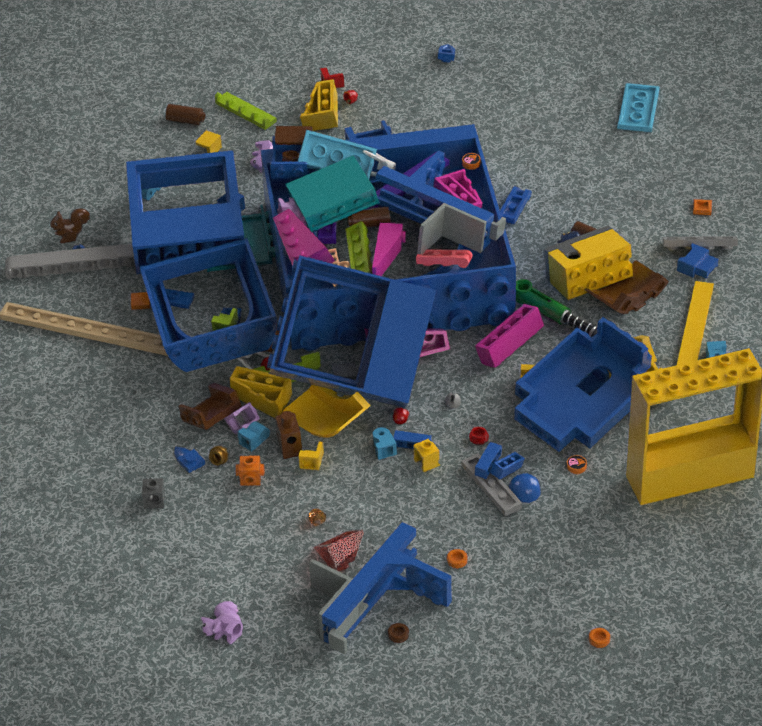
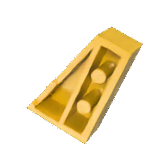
(322, 108)
(262, 390)

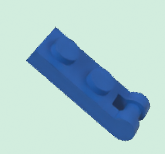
(514, 204)

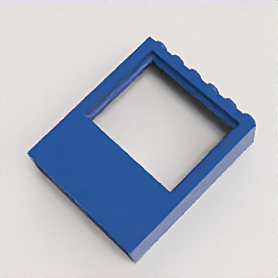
(184, 230)
(391, 342)

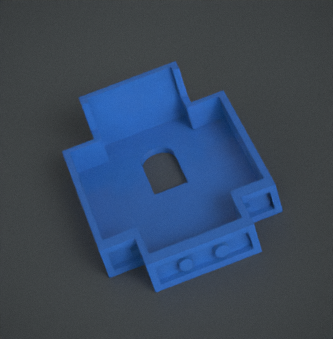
(562, 411)

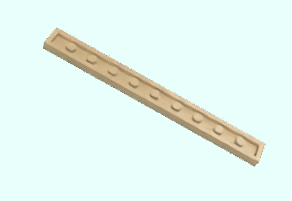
(83, 328)

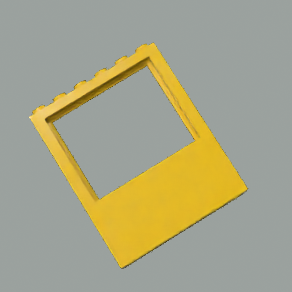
(698, 453)

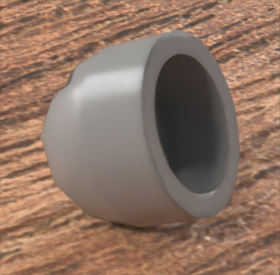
(456, 403)

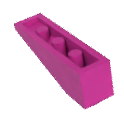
(388, 246)

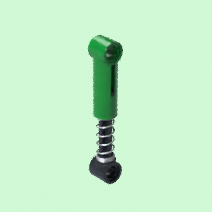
(550, 308)

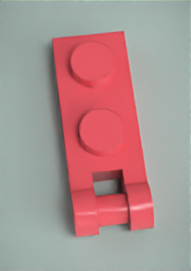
(445, 257)

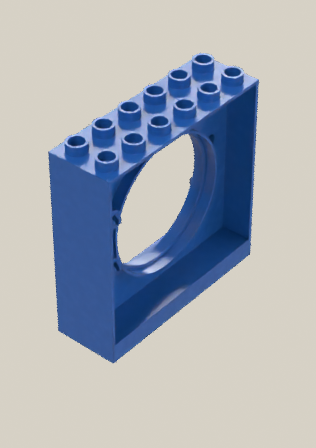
(463, 296)

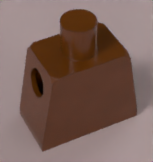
(286, 427)

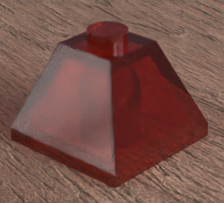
(340, 549)

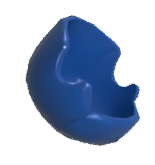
(525, 487)

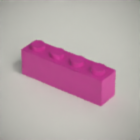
(509, 335)

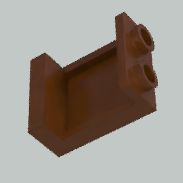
(213, 409)

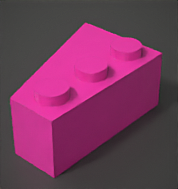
(458, 186)

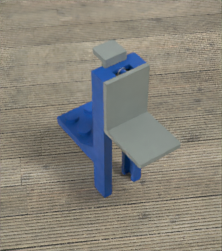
(454, 217)
(357, 596)

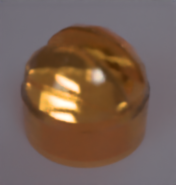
(316, 514)

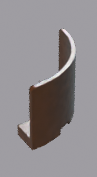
(632, 291)

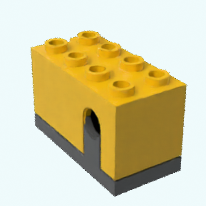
(588, 262)

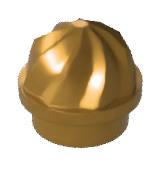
(218, 455)

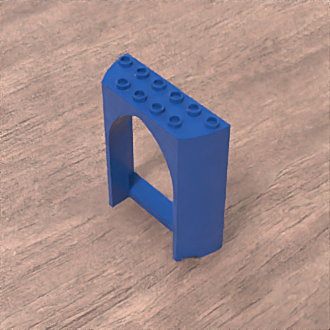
(223, 344)

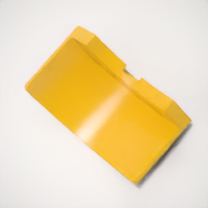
(324, 412)

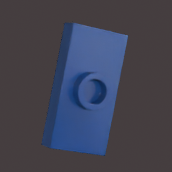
(180, 298)

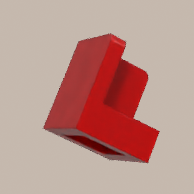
(338, 78)

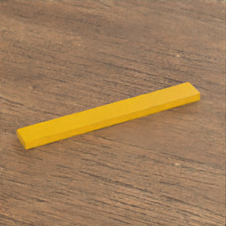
(695, 322)

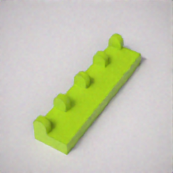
(245, 110)
(358, 247)

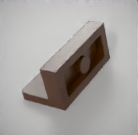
(290, 134)

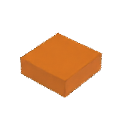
(702, 207)
(140, 301)

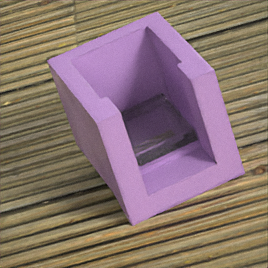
(242, 417)

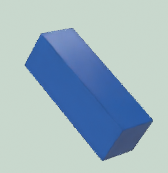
(408, 439)
(488, 458)
(507, 465)

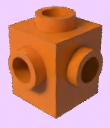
(250, 470)

